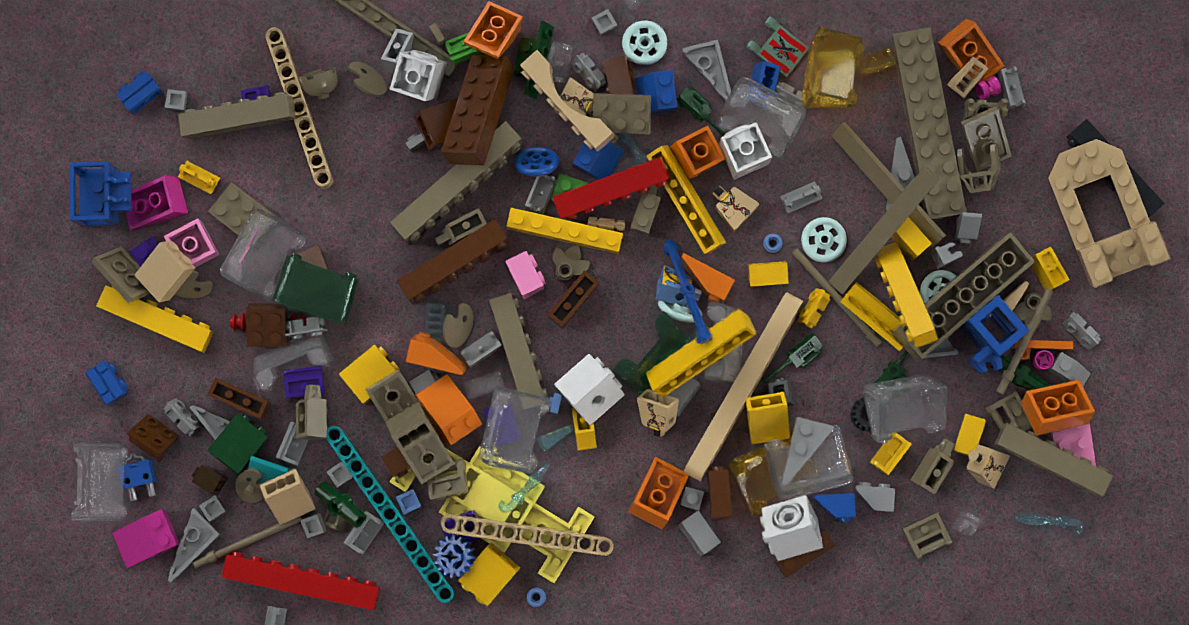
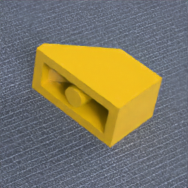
(584, 432)

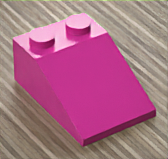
(156, 203)
(146, 538)

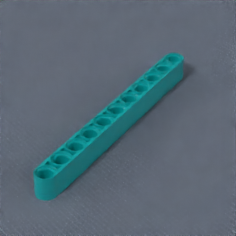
(381, 508)

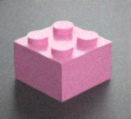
(194, 242)
(524, 274)

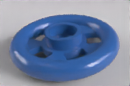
(536, 162)

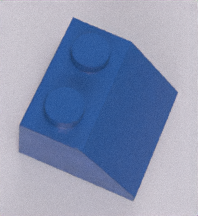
(661, 88)
(598, 163)
(837, 505)

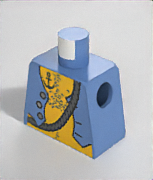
(669, 287)

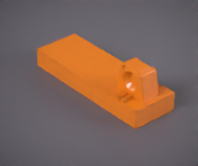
(1043, 345)

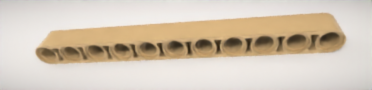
(743, 386)

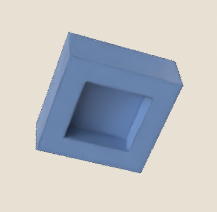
(555, 403)
(408, 501)

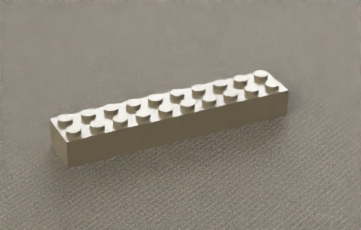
(928, 121)

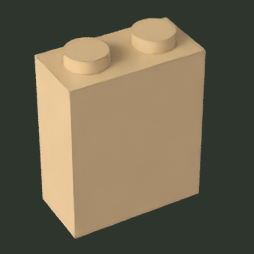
(165, 271)
(287, 496)

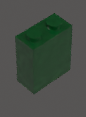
(238, 443)

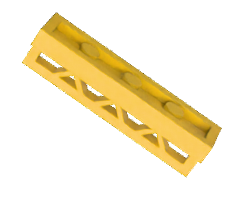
(873, 313)

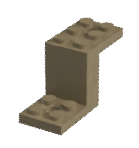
(410, 426)

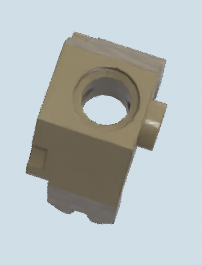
(972, 108)
(972, 180)

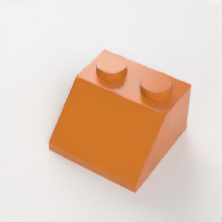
(697, 152)

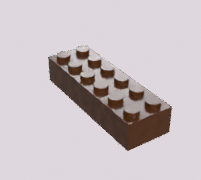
(477, 110)
(453, 261)

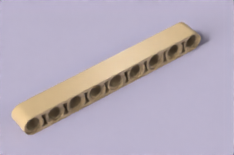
(301, 117)
(518, 529)

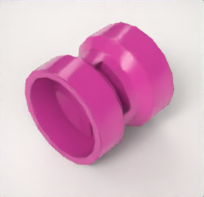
(987, 88)
(1045, 358)

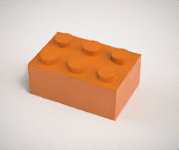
(1057, 407)

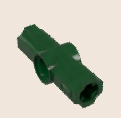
(1023, 375)
(340, 504)

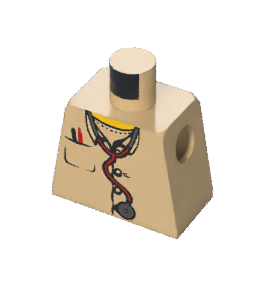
(577, 98)
(734, 206)
(657, 411)
(987, 465)

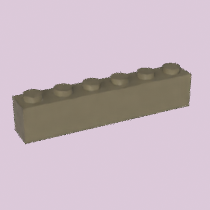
(237, 116)
(516, 344)
(1053, 460)

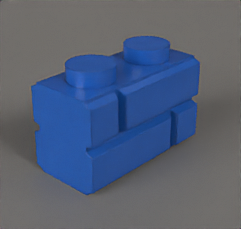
(139, 92)
(107, 382)

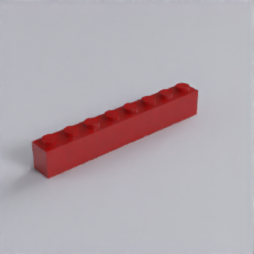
(301, 582)

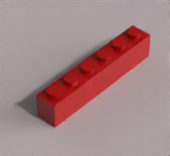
(611, 187)

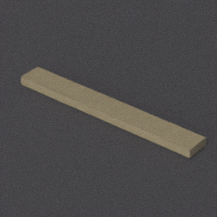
(387, 24)
(884, 179)
(884, 229)

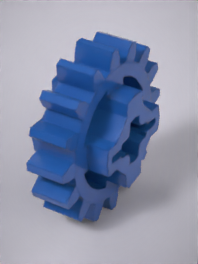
(455, 546)

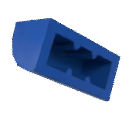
(766, 74)

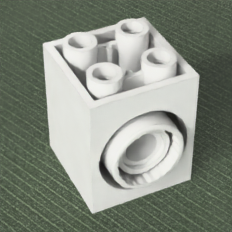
(418, 75)
(745, 150)
(590, 388)
(791, 528)

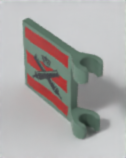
(780, 48)

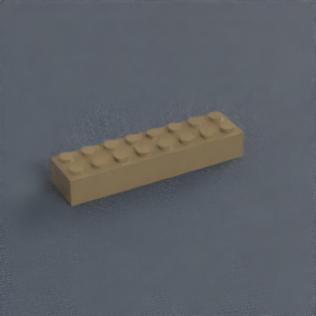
(454, 186)
(970, 291)

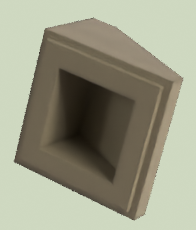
(335, 522)

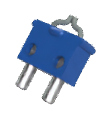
(137, 474)

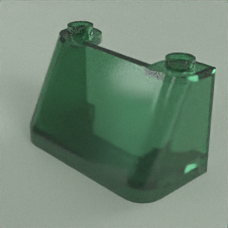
(315, 289)
(670, 341)

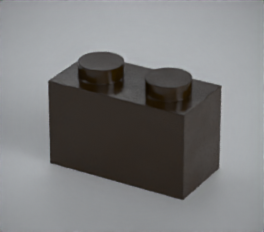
(209, 479)

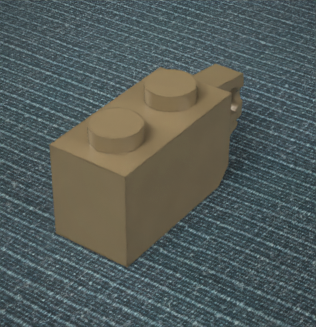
(646, 211)
(461, 228)
(311, 415)
(934, 466)

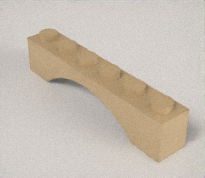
(592, 129)

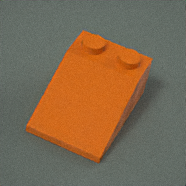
(494, 30)
(968, 42)
(711, 282)
(431, 353)
(448, 410)
(658, 493)

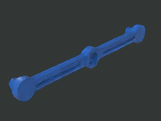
(687, 290)

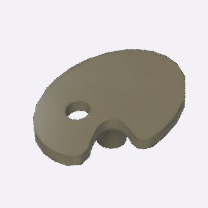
(369, 82)
(187, 289)
(455, 330)
(249, 489)

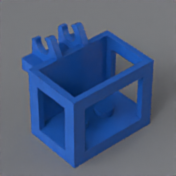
(101, 193)
(988, 346)

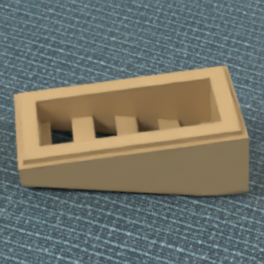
(953, 83)
(1014, 297)

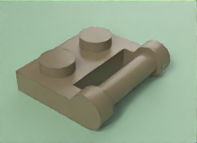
(1013, 409)
(449, 485)
(923, 530)

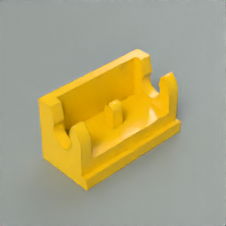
(1049, 269)
(768, 273)
(969, 434)
(890, 453)

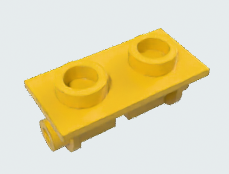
(198, 177)
(817, 300)

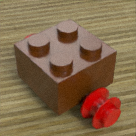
(265, 324)

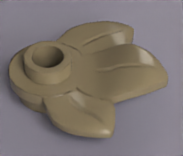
(571, 260)
(1025, 311)

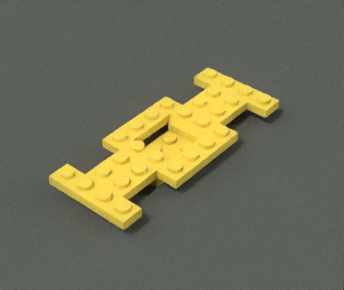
(485, 497)

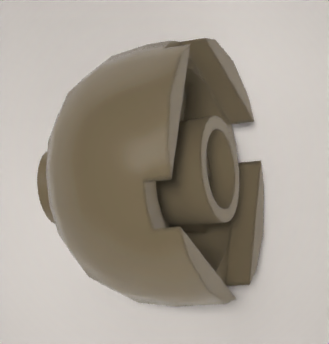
(319, 82)

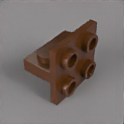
(152, 437)

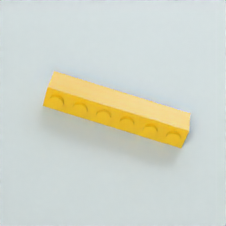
(689, 203)
(564, 231)
(906, 295)
(156, 319)
(697, 357)

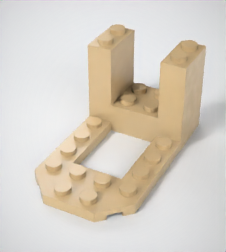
(1119, 252)

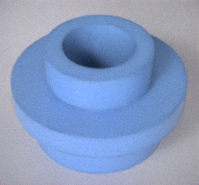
(777, 239)
(530, 597)

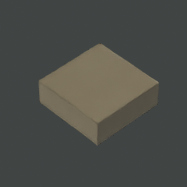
(437, 34)

